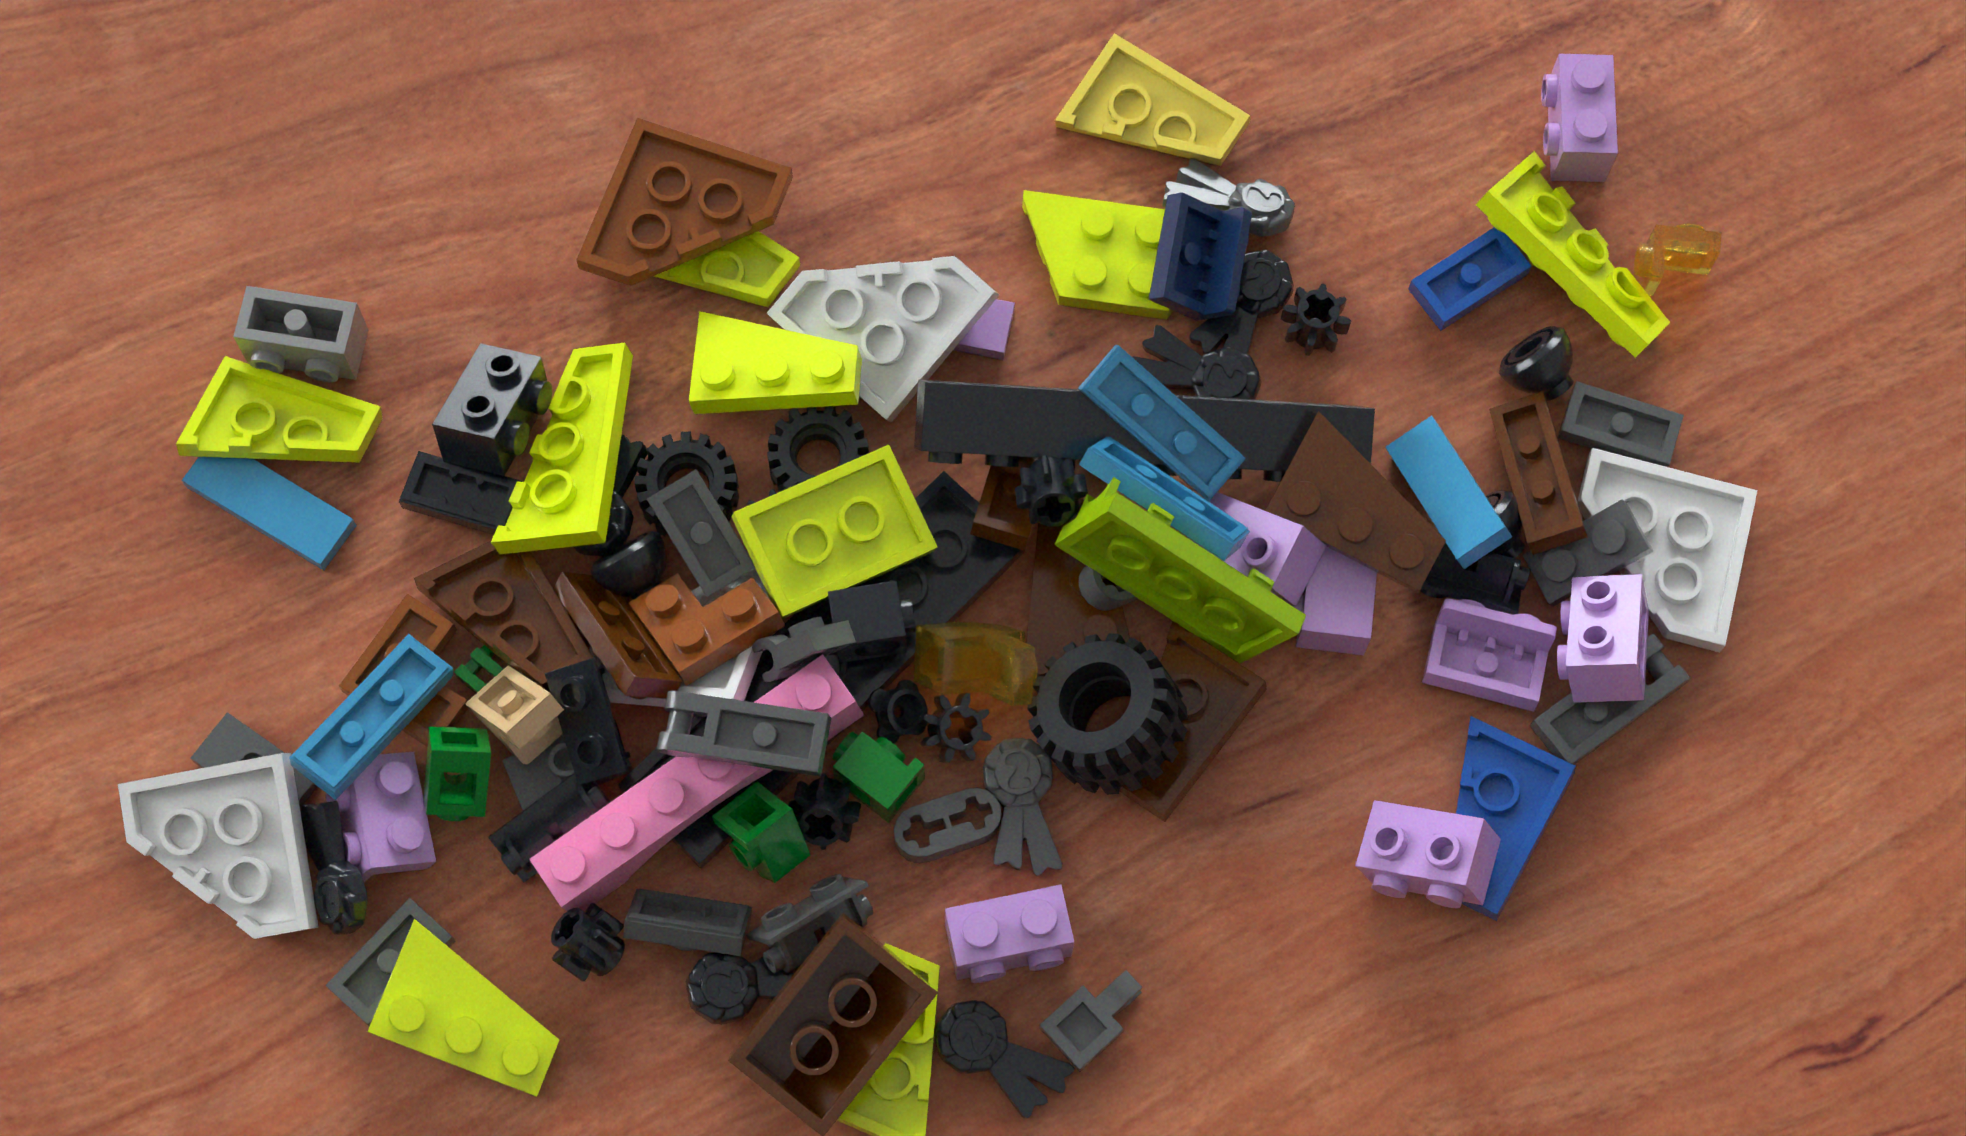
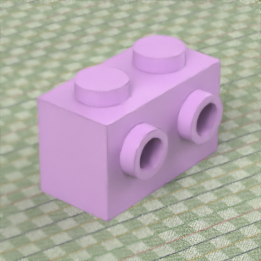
(1580, 117)
(1273, 547)
(1605, 638)
(1428, 854)
(1009, 934)

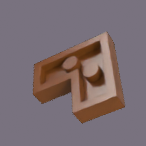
(434, 633)
(704, 637)

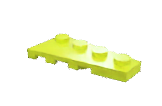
(1573, 257)
(575, 458)

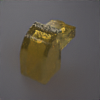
(975, 659)

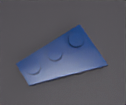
(1516, 794)

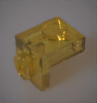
(1676, 249)

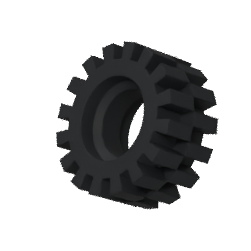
(807, 427)
(686, 455)

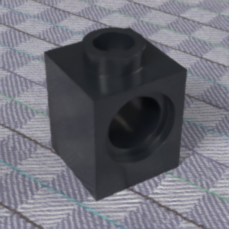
(876, 619)

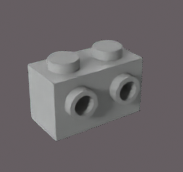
(301, 334)

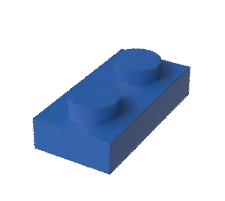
(1469, 277)

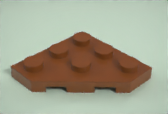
(677, 202)

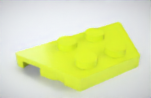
(1097, 251)

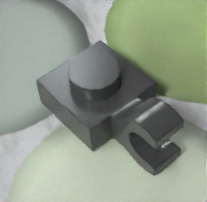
(807, 642)
(1086, 1023)

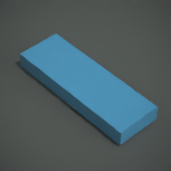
(1161, 423)
(1149, 485)
(1448, 492)
(272, 506)
(371, 716)

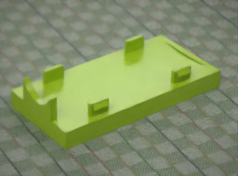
(1178, 576)

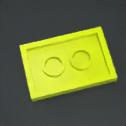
(834, 531)

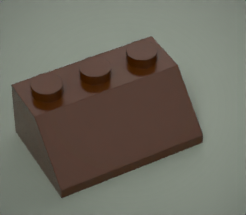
(832, 1024)

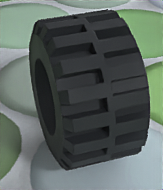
(1131, 745)

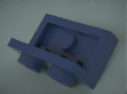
(1200, 258)

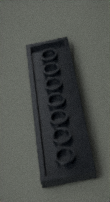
(940, 591)

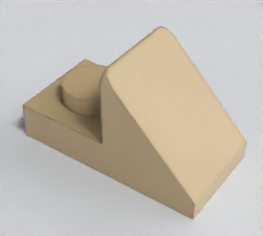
(518, 714)

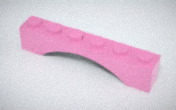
(634, 826)

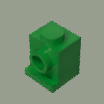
(461, 752)
(877, 773)
(763, 833)

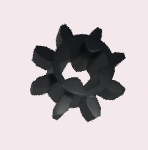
(1313, 333)
(1051, 491)
(940, 721)
(825, 811)
(587, 942)

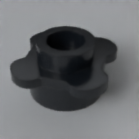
(911, 705)

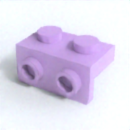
(1489, 653)
(386, 818)

